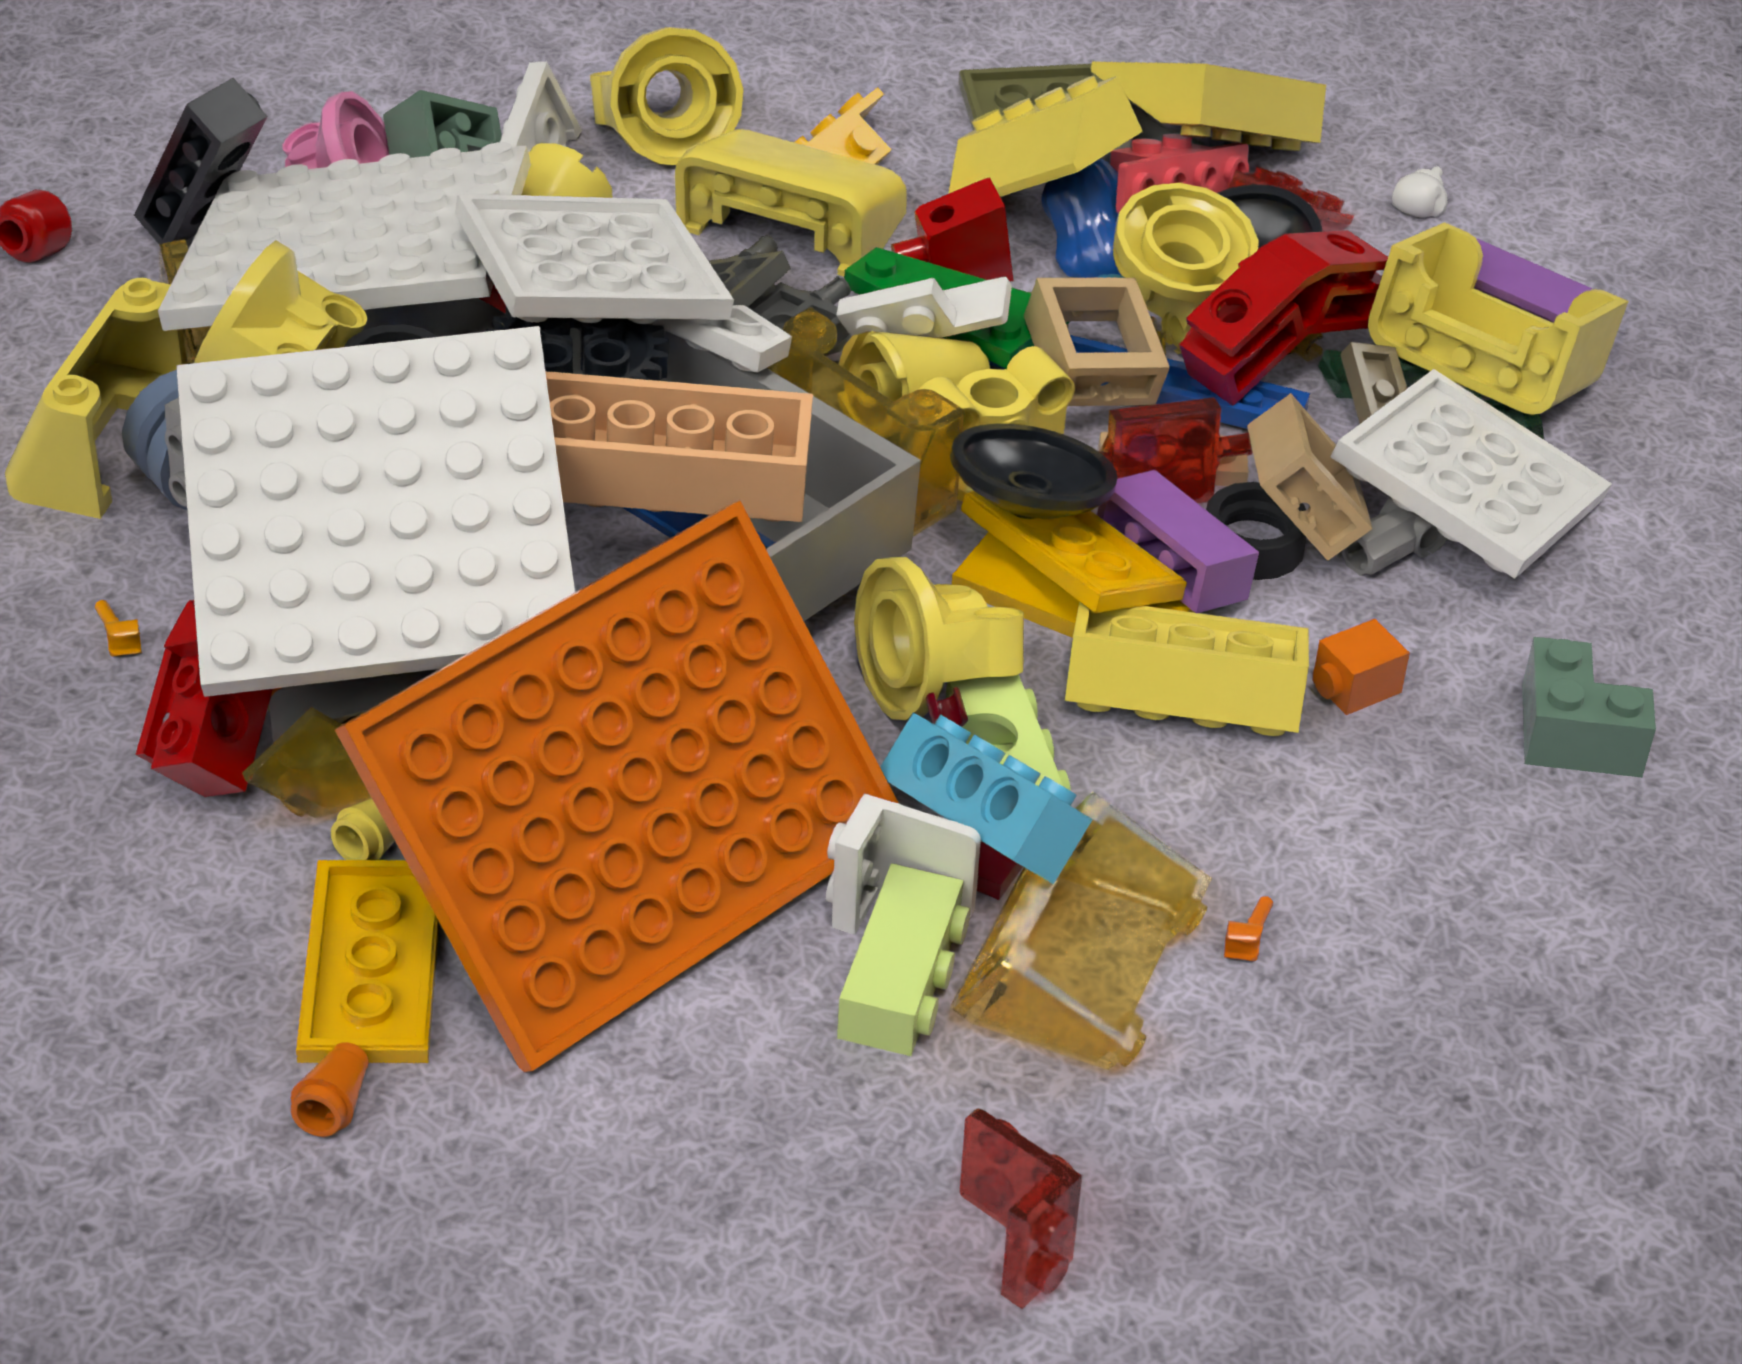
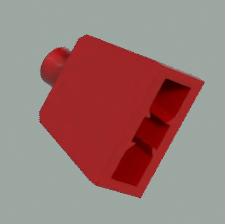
(963, 233)

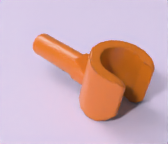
(1243, 938)

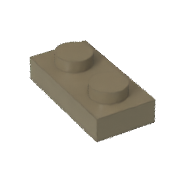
(1372, 376)

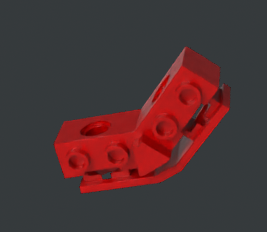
(1276, 300)
(207, 737)

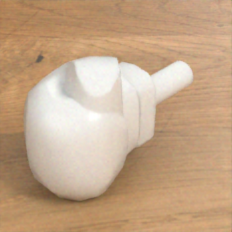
(1421, 193)

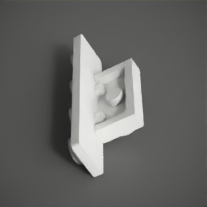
(925, 310)

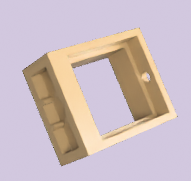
(1132, 375)
(1297, 469)

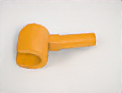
(121, 635)

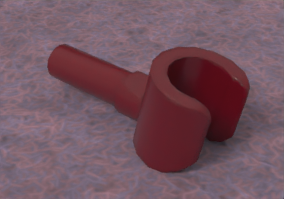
(951, 708)

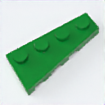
(888, 269)

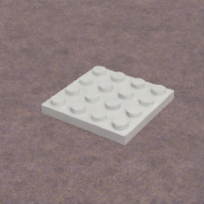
(592, 258)
(1471, 472)

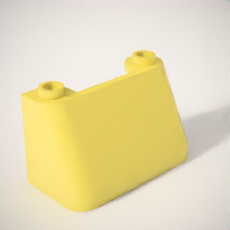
(838, 197)
(105, 371)

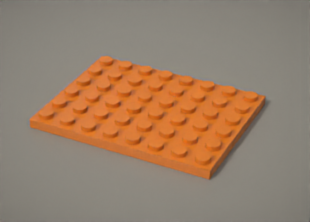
(619, 782)

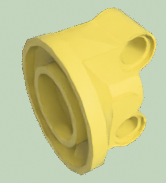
(707, 102)
(1180, 249)
(279, 313)
(1026, 393)
(928, 634)

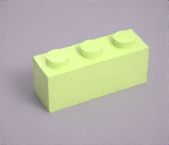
(903, 960)

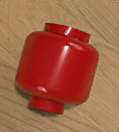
(34, 226)

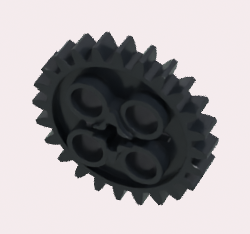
(606, 347)

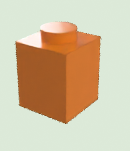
(1360, 666)

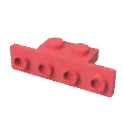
(1175, 161)

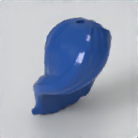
(1084, 219)

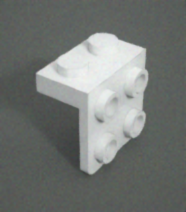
(895, 834)

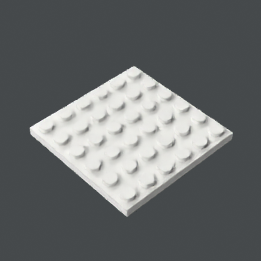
(357, 229)
(369, 506)

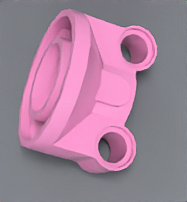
(345, 131)

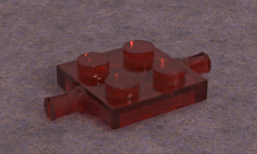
(1176, 441)

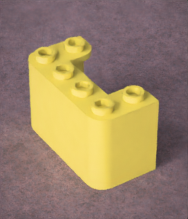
(1496, 349)

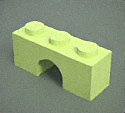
(1007, 718)

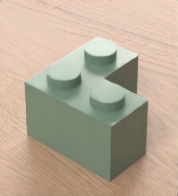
(439, 122)
(1582, 722)

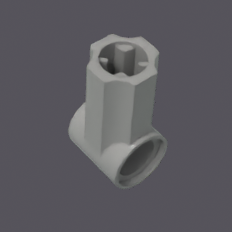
(1392, 538)

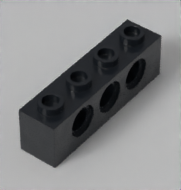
(202, 152)

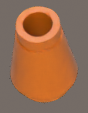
(330, 1091)

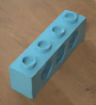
(997, 800)

